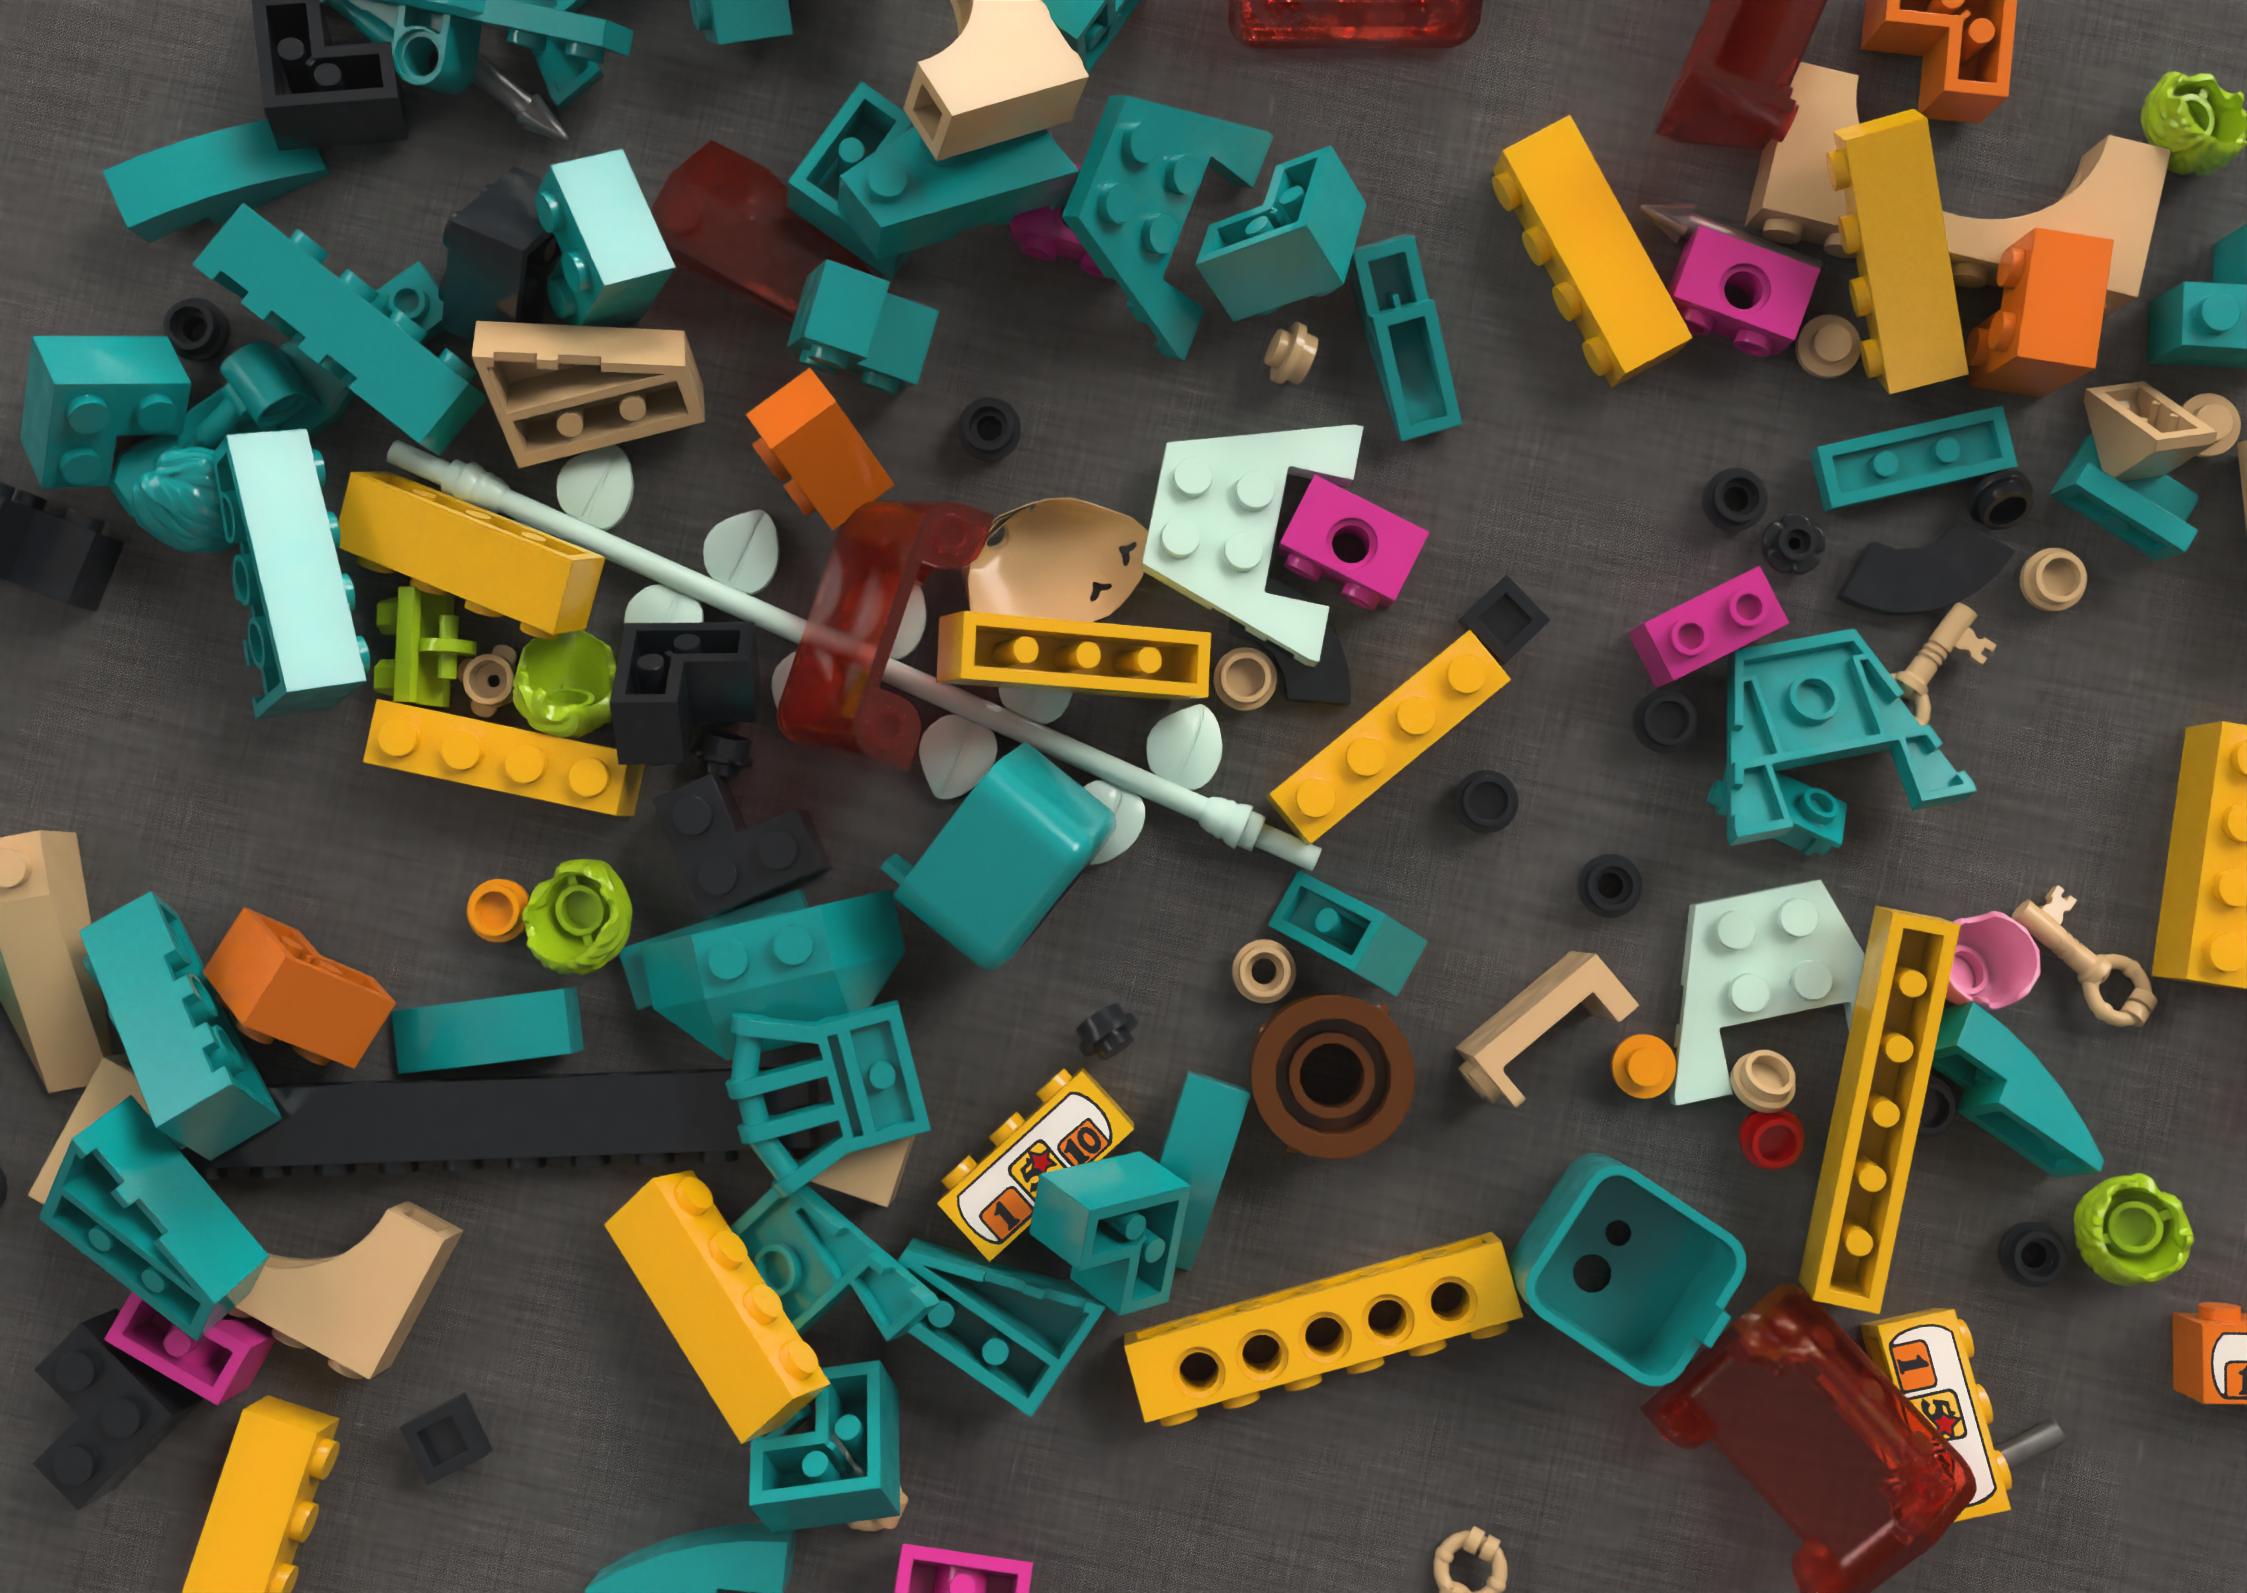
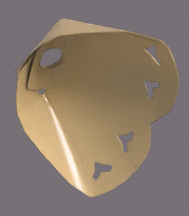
(1052, 560)

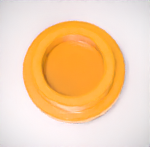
(497, 910)
(1643, 1066)

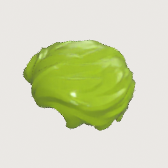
(2195, 121)
(565, 684)
(578, 917)
(2132, 1231)

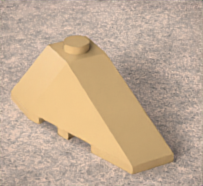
(41, 955)

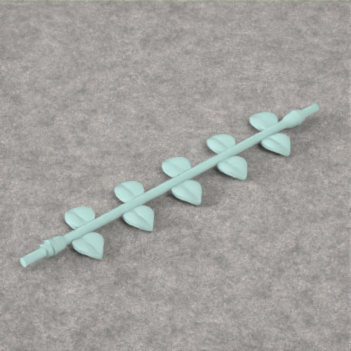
(955, 749)

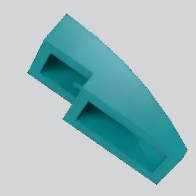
(208, 178)
(1404, 336)
(487, 1030)
(2012, 1093)
(1200, 1148)
(705, 1562)

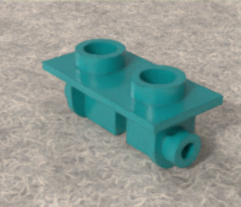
(1814, 814)

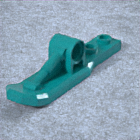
(455, 31)
(276, 388)

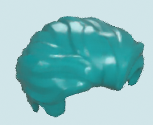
(181, 502)

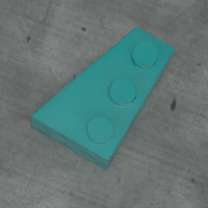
(911, 201)
(1000, 1320)

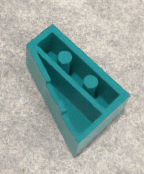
(152, 1220)

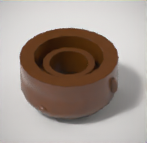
(1369, 1112)

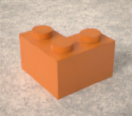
(1962, 48)
(2046, 315)
(819, 448)
(293, 993)

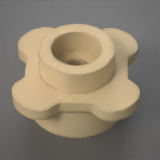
(476, 675)

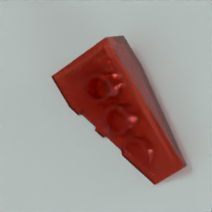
(736, 229)

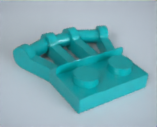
(868, 1077)

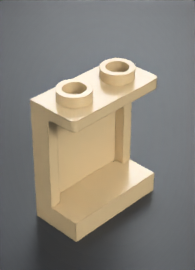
(1532, 1012)

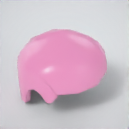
(1993, 962)

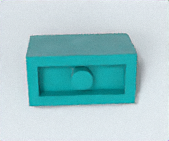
(2140, 512)

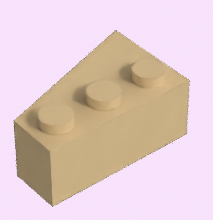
(585, 385)

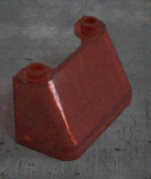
(836, 674)
(1820, 1442)

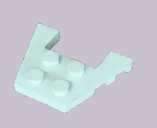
(1220, 520)
(1754, 962)

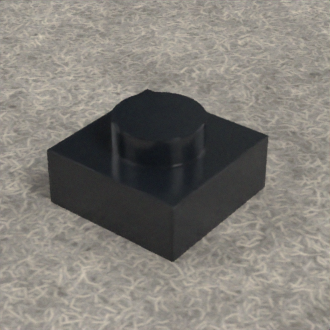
(1504, 620)
(446, 1438)

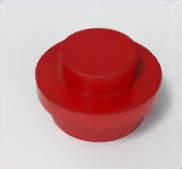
(1771, 1139)

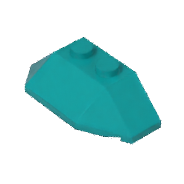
(778, 967)

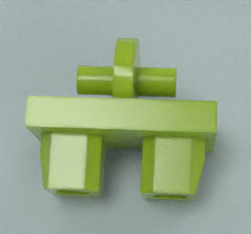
(424, 647)

